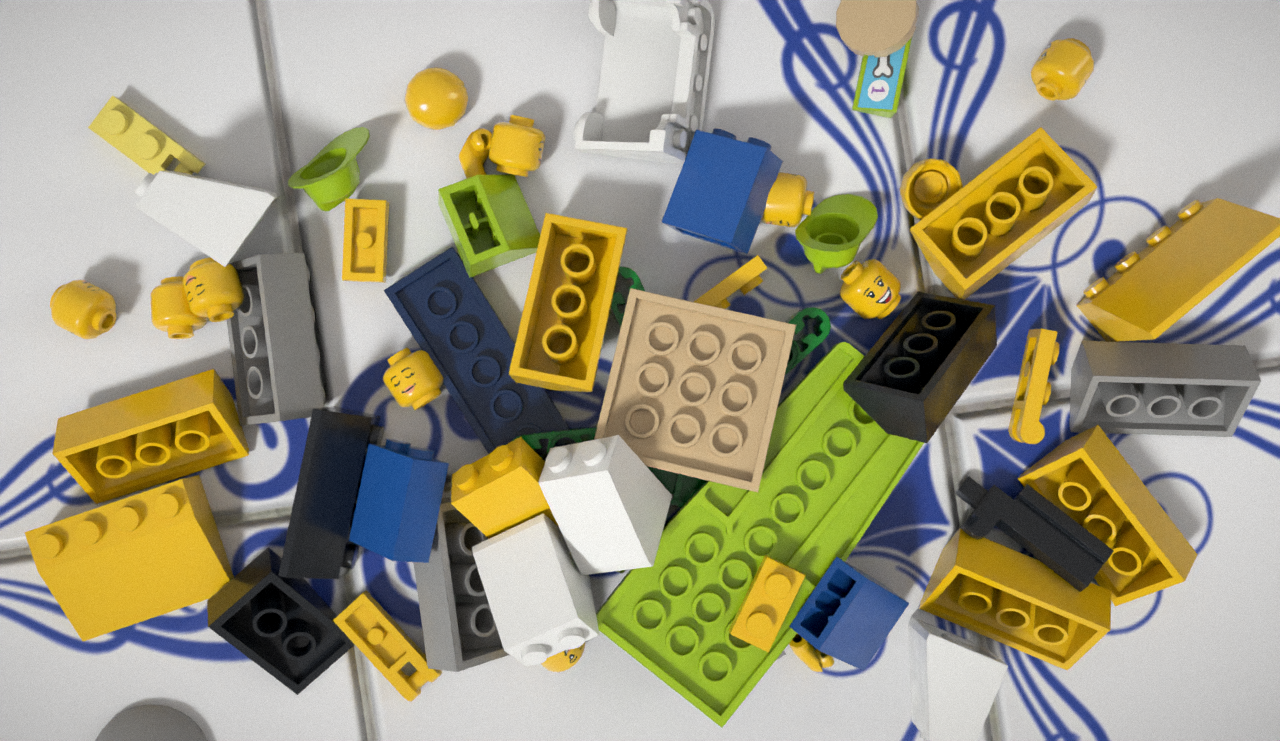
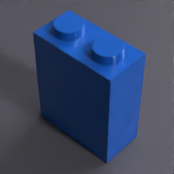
(722, 189)
(399, 501)
(849, 614)

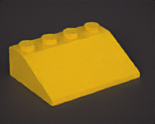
(1177, 269)
(132, 558)

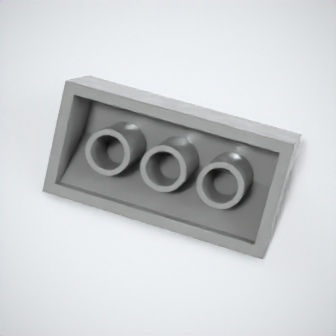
(274, 341)
(1161, 388)
(452, 599)

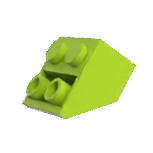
(488, 221)

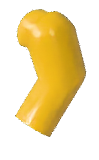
(475, 152)
(811, 657)

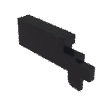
(1036, 527)

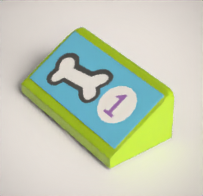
(881, 83)

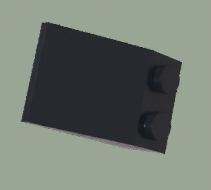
(278, 623)

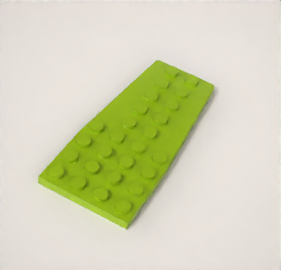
(814, 502)

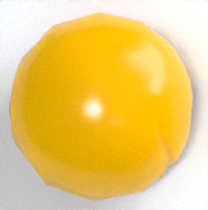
(436, 98)
(928, 186)

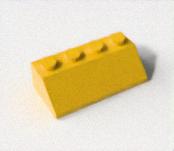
(1002, 213)
(567, 304)
(151, 437)
(1108, 499)
(1016, 601)

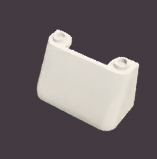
(649, 78)

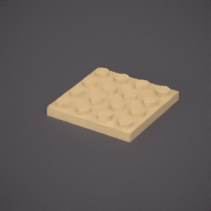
(696, 388)

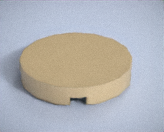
(876, 25)

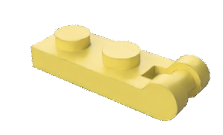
(141, 139)

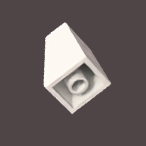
(205, 211)
(605, 504)
(536, 591)
(950, 683)

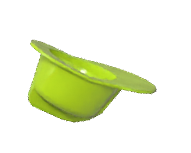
(333, 171)
(836, 230)

